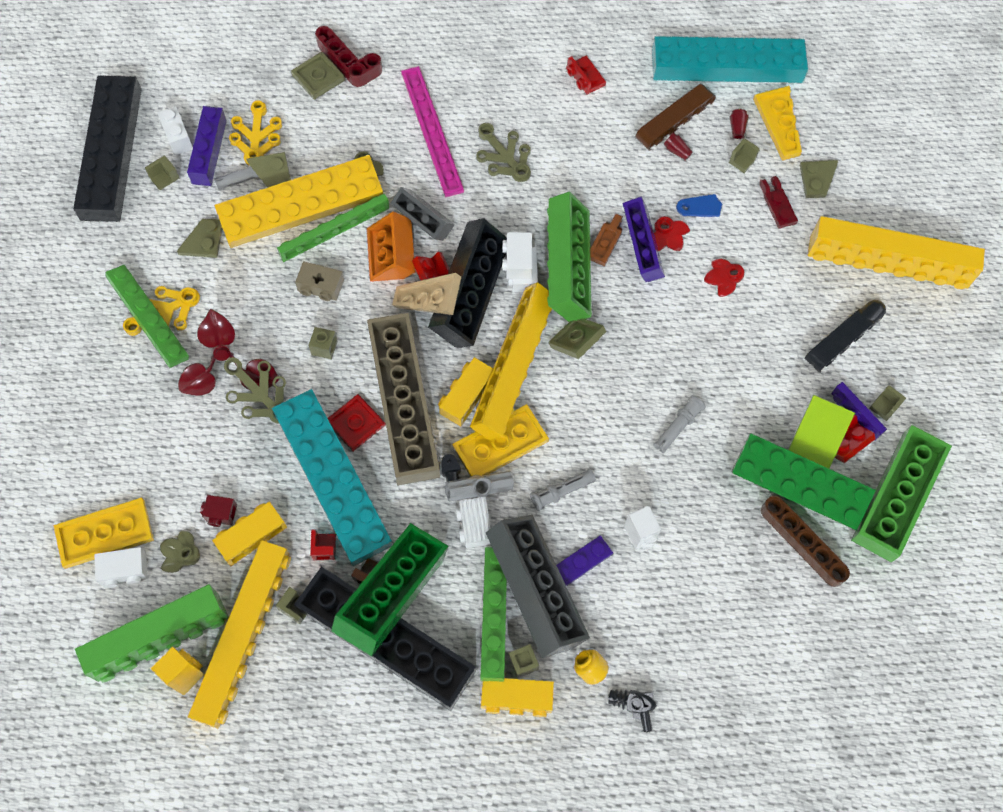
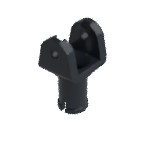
(450, 470)

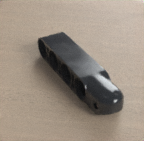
(845, 334)

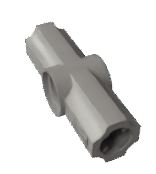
(466, 487)

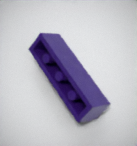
(206, 146)
(643, 239)

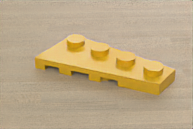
(778, 116)

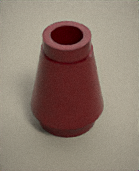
(739, 121)
(677, 146)

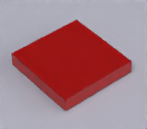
(355, 422)

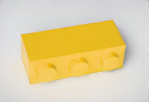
(465, 392)
(248, 532)
(178, 670)
(518, 697)

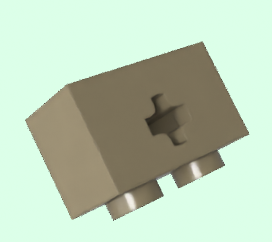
(319, 281)

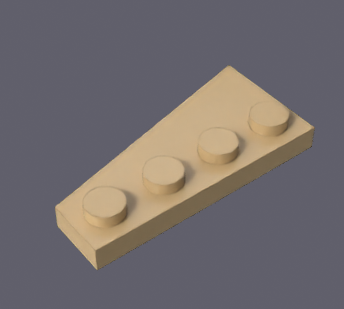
(429, 295)

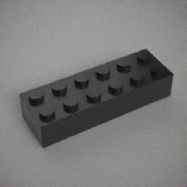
(479, 265)

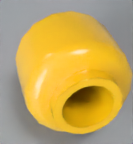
(591, 666)

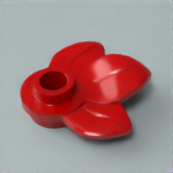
(672, 235)
(721, 276)

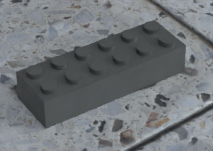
(537, 585)

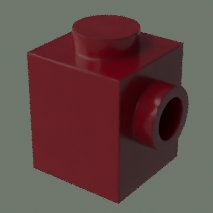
(218, 510)

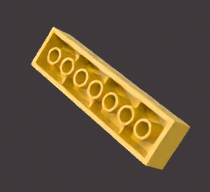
(298, 201)
(895, 253)

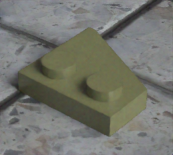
(817, 177)
(203, 240)

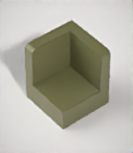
(744, 155)
(162, 172)
(887, 402)
(287, 606)
(524, 661)

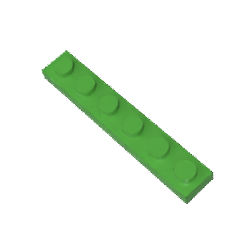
(332, 228)
(147, 316)
(493, 620)

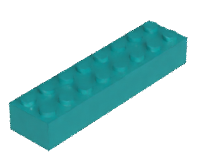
(729, 59)
(332, 477)

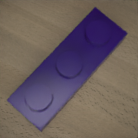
(845, 397)
(584, 560)

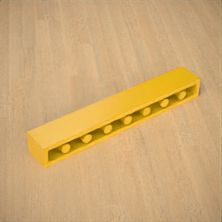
(512, 363)
(239, 635)

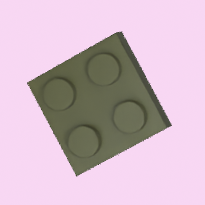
(317, 75)
(577, 337)

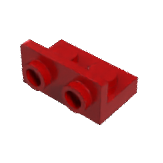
(585, 74)
(430, 267)
(854, 441)

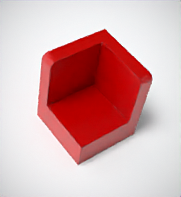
(323, 546)

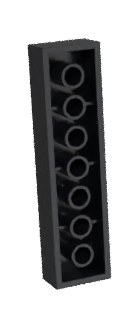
(108, 149)
(403, 652)

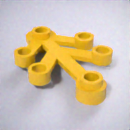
(256, 135)
(167, 309)

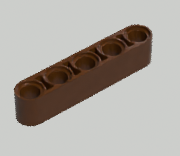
(675, 115)
(816, 545)

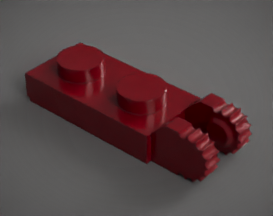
(778, 203)

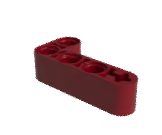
(355, 70)

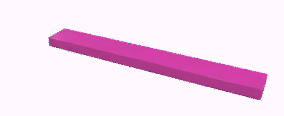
(432, 132)

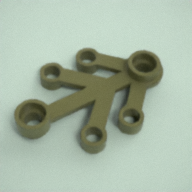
(504, 155)
(259, 393)

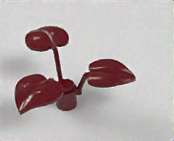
(217, 333)

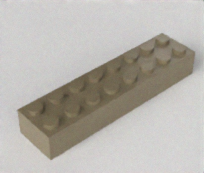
(403, 399)

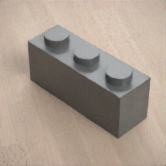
(422, 214)

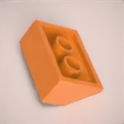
(390, 248)

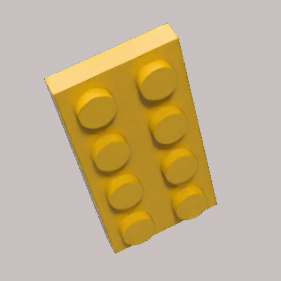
(486, 456)
(102, 532)

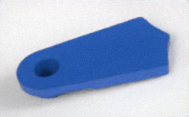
(700, 206)

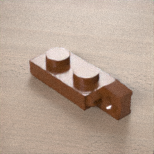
(606, 241)

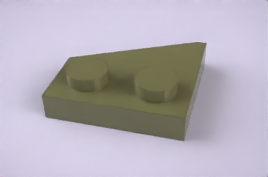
(271, 168)

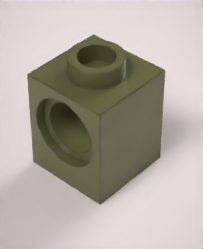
(323, 343)

